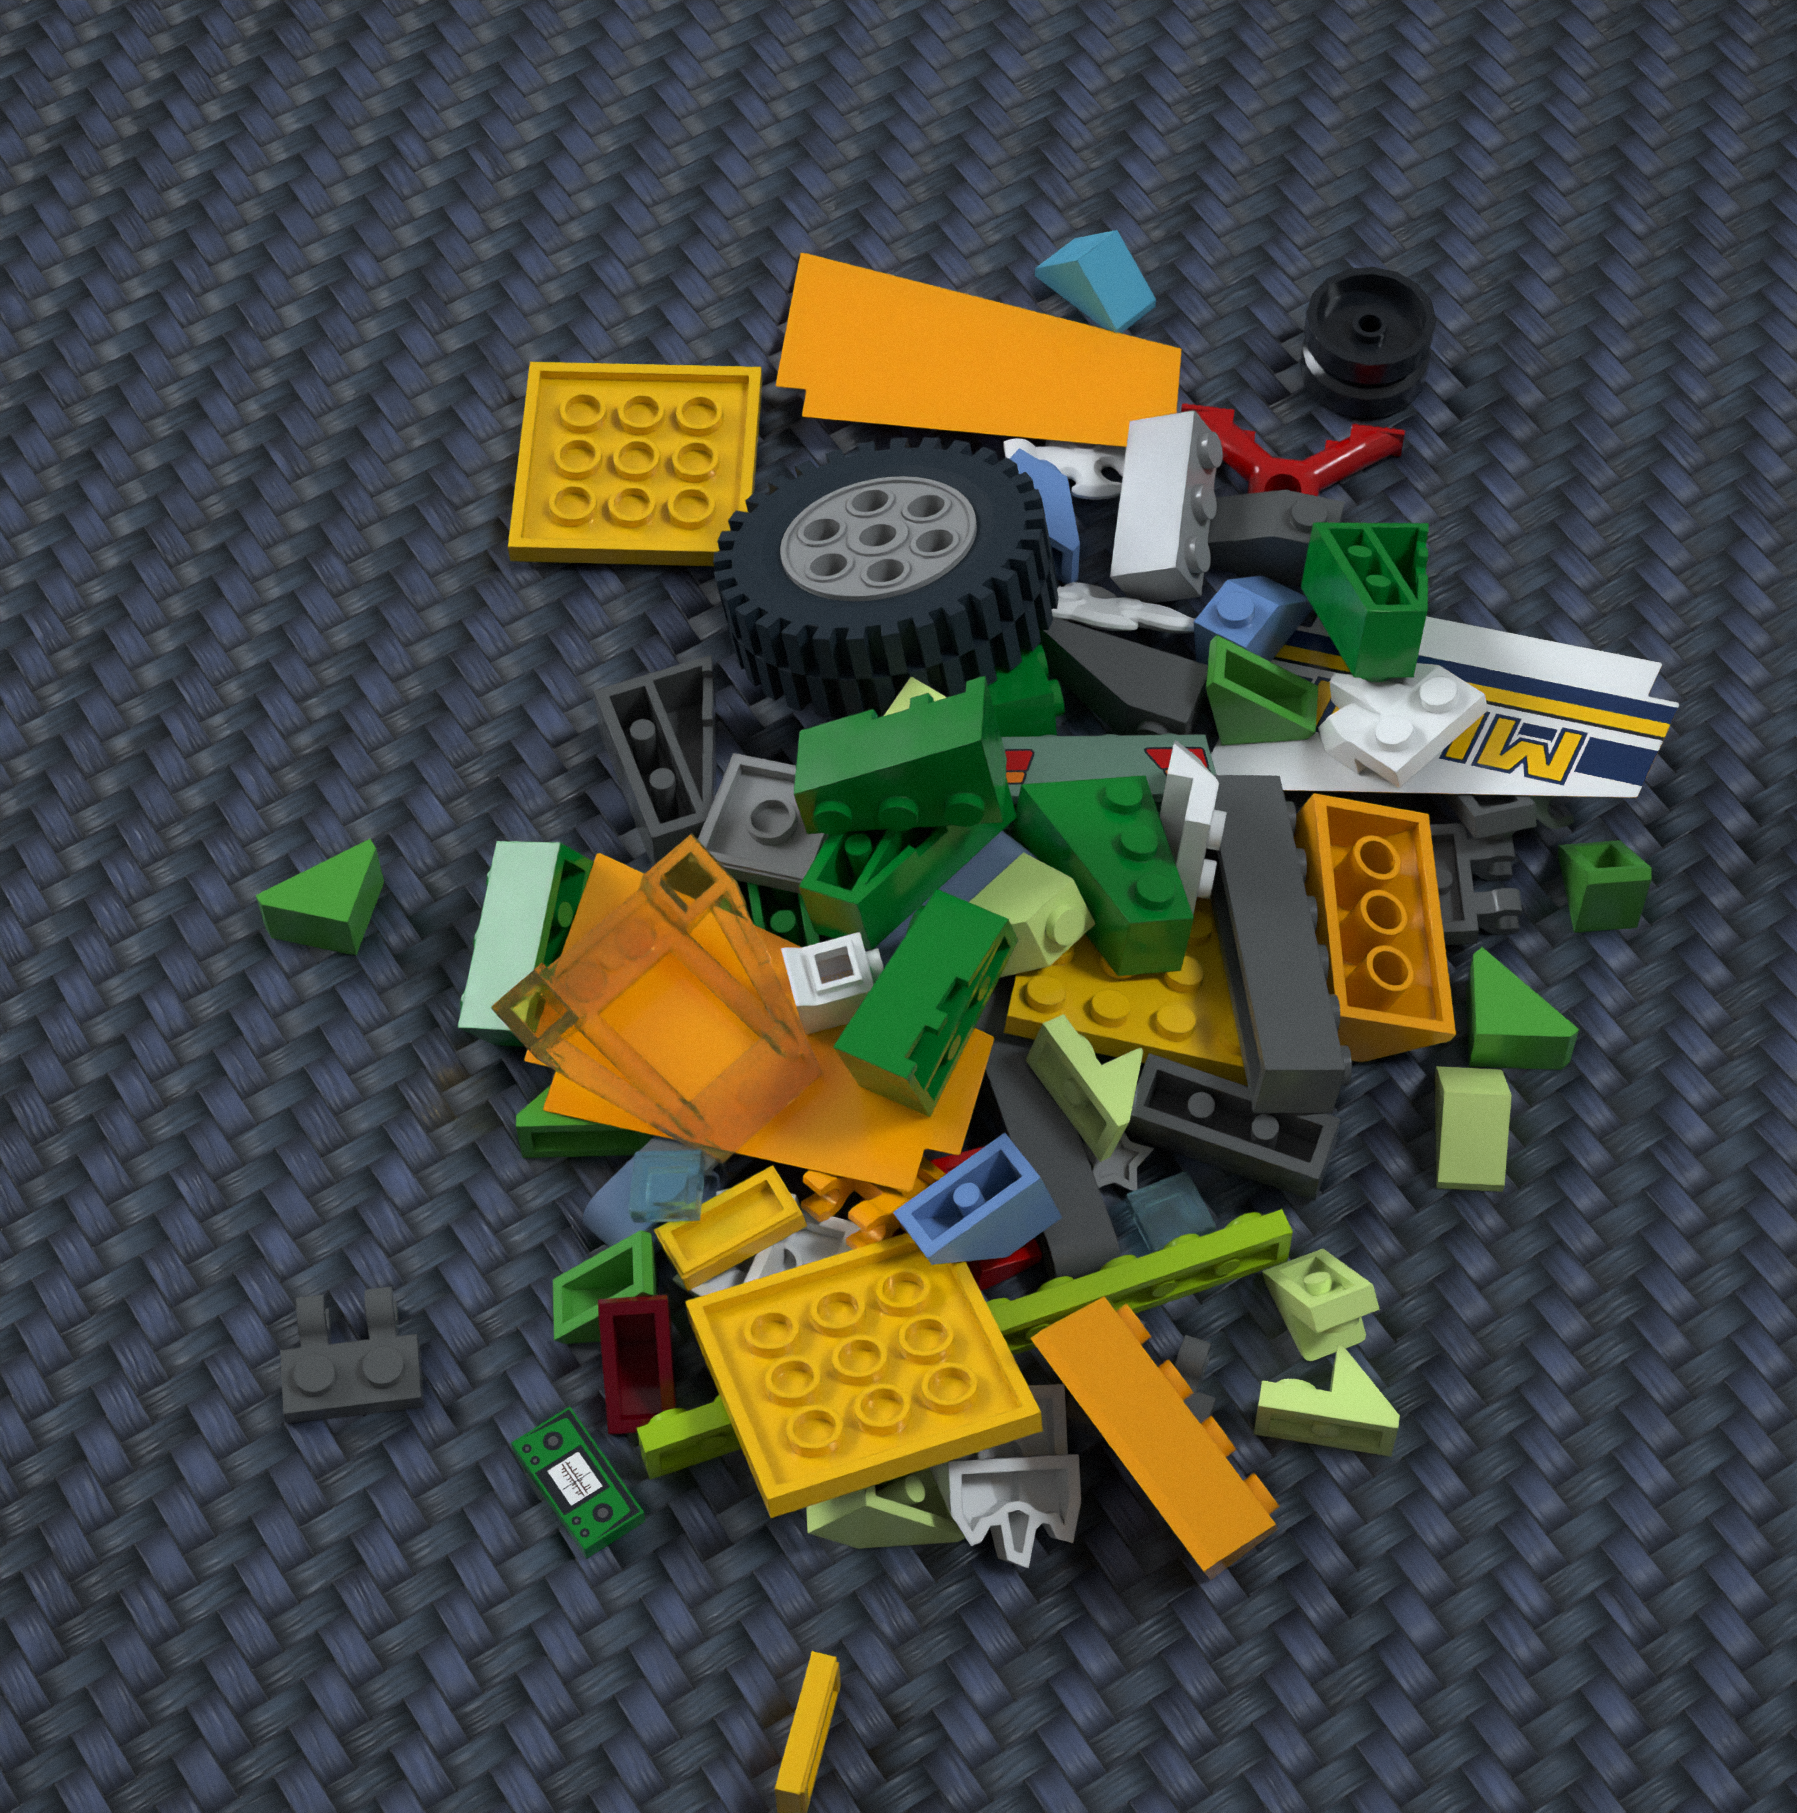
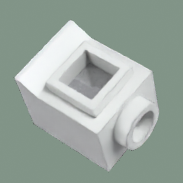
(831, 980)

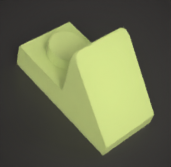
(1090, 1094)
(1321, 1302)
(1346, 1417)

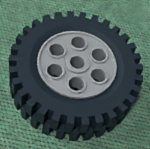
(886, 575)

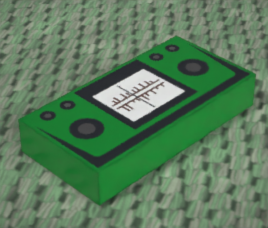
(578, 1482)

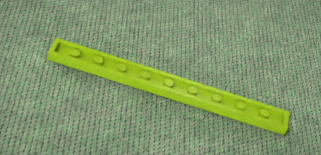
(1178, 1270)

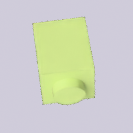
(1042, 911)
(887, 1515)

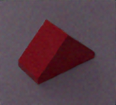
(636, 1360)

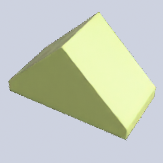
(1471, 1128)

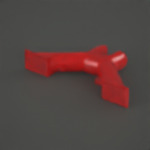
(1308, 476)

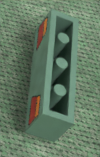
(1096, 757)

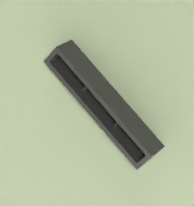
(1272, 953)

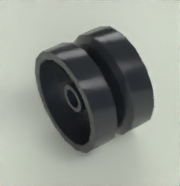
(1367, 342)

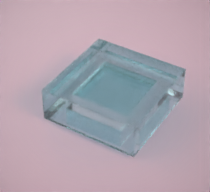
(667, 1186)
(1169, 1211)

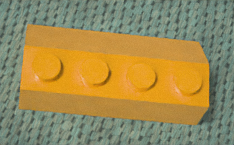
(1379, 923)
(1157, 1435)

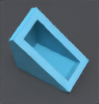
(1099, 280)

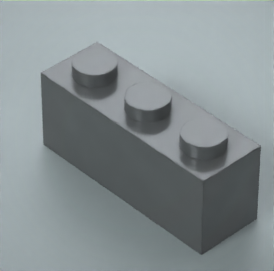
(1216, 1125)

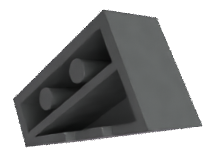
(663, 750)

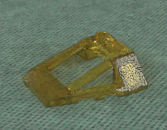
(622, 949)

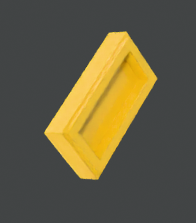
(731, 1228)
(808, 1734)

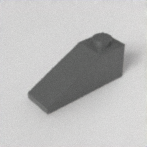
(1267, 533)
(1126, 682)

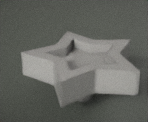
(1121, 1166)

